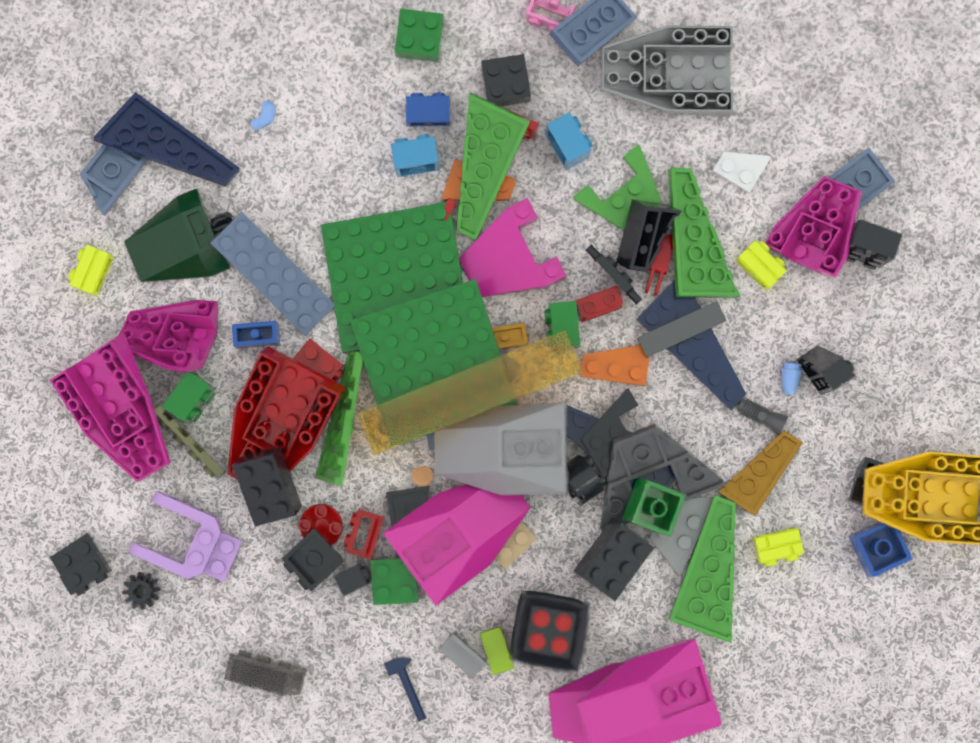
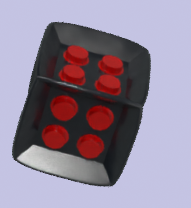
(549, 631)

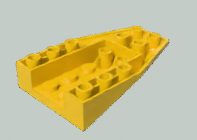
(927, 496)

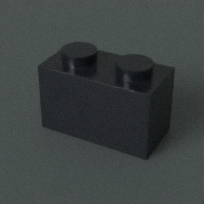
(353, 579)

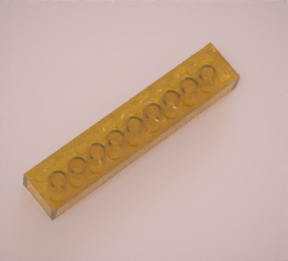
(470, 392)

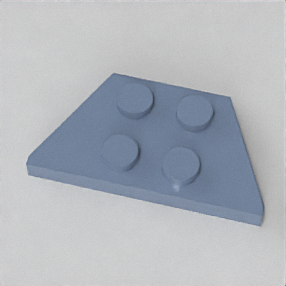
(110, 175)

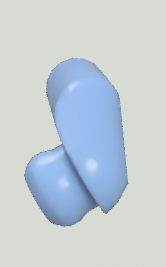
(266, 117)

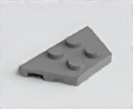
(685, 533)

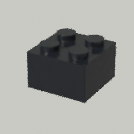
(506, 80)

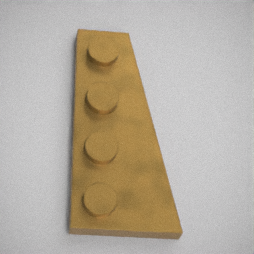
(759, 477)

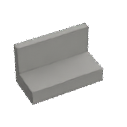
(463, 655)

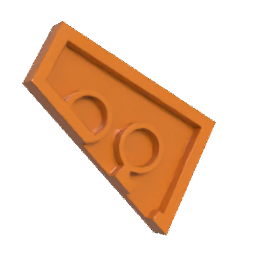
(453, 185)
(617, 365)

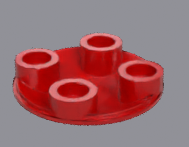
(324, 519)

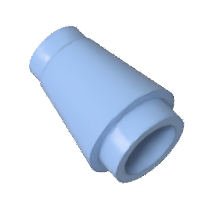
(790, 377)

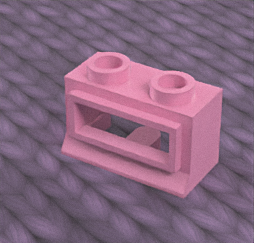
(550, 5)

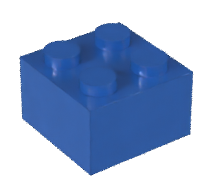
(880, 548)

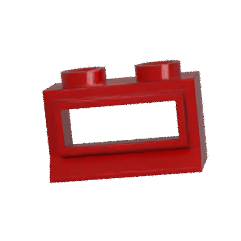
(599, 304)
(372, 537)

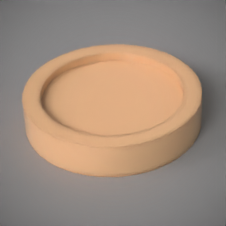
(422, 476)

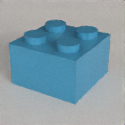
(568, 140)
(415, 155)

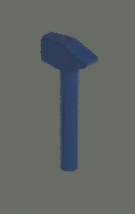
(398, 666)

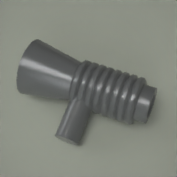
(758, 413)

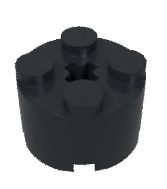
(583, 480)

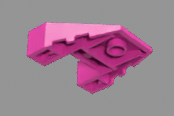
(503, 260)

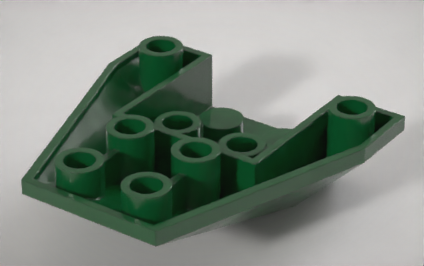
(176, 243)

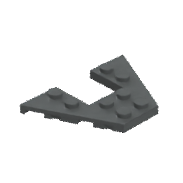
(646, 452)

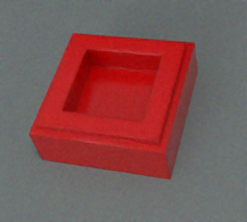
(449, 207)

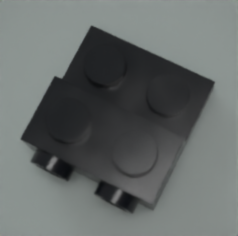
(312, 560)
(80, 565)

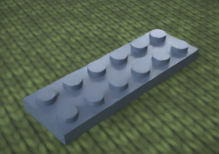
(272, 273)

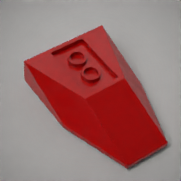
(282, 407)

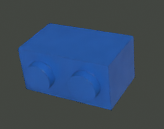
(428, 110)
(256, 334)

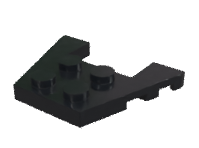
(609, 427)

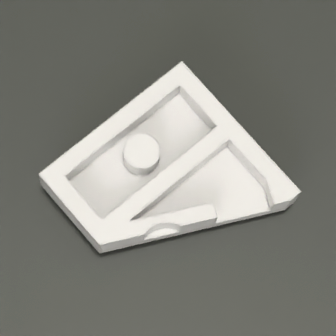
(741, 168)

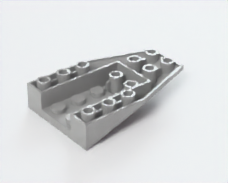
(673, 69)
(507, 450)

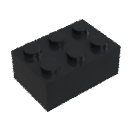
(873, 244)
(267, 486)
(613, 559)

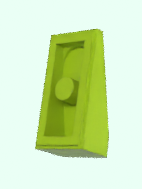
(496, 650)

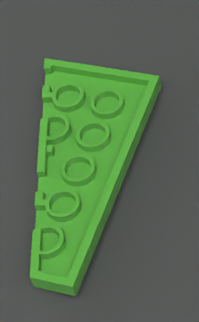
(489, 149)
(696, 247)
(336, 444)
(708, 583)

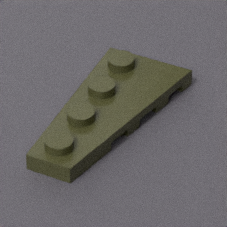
(182, 437)

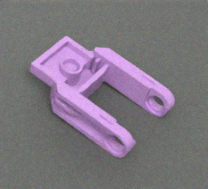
(209, 552)

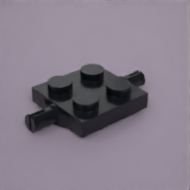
(609, 266)

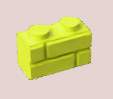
(761, 264)
(90, 270)
(777, 546)

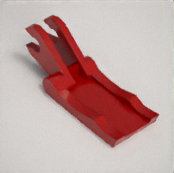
(661, 263)

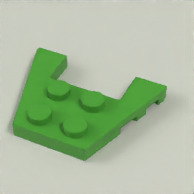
(617, 206)

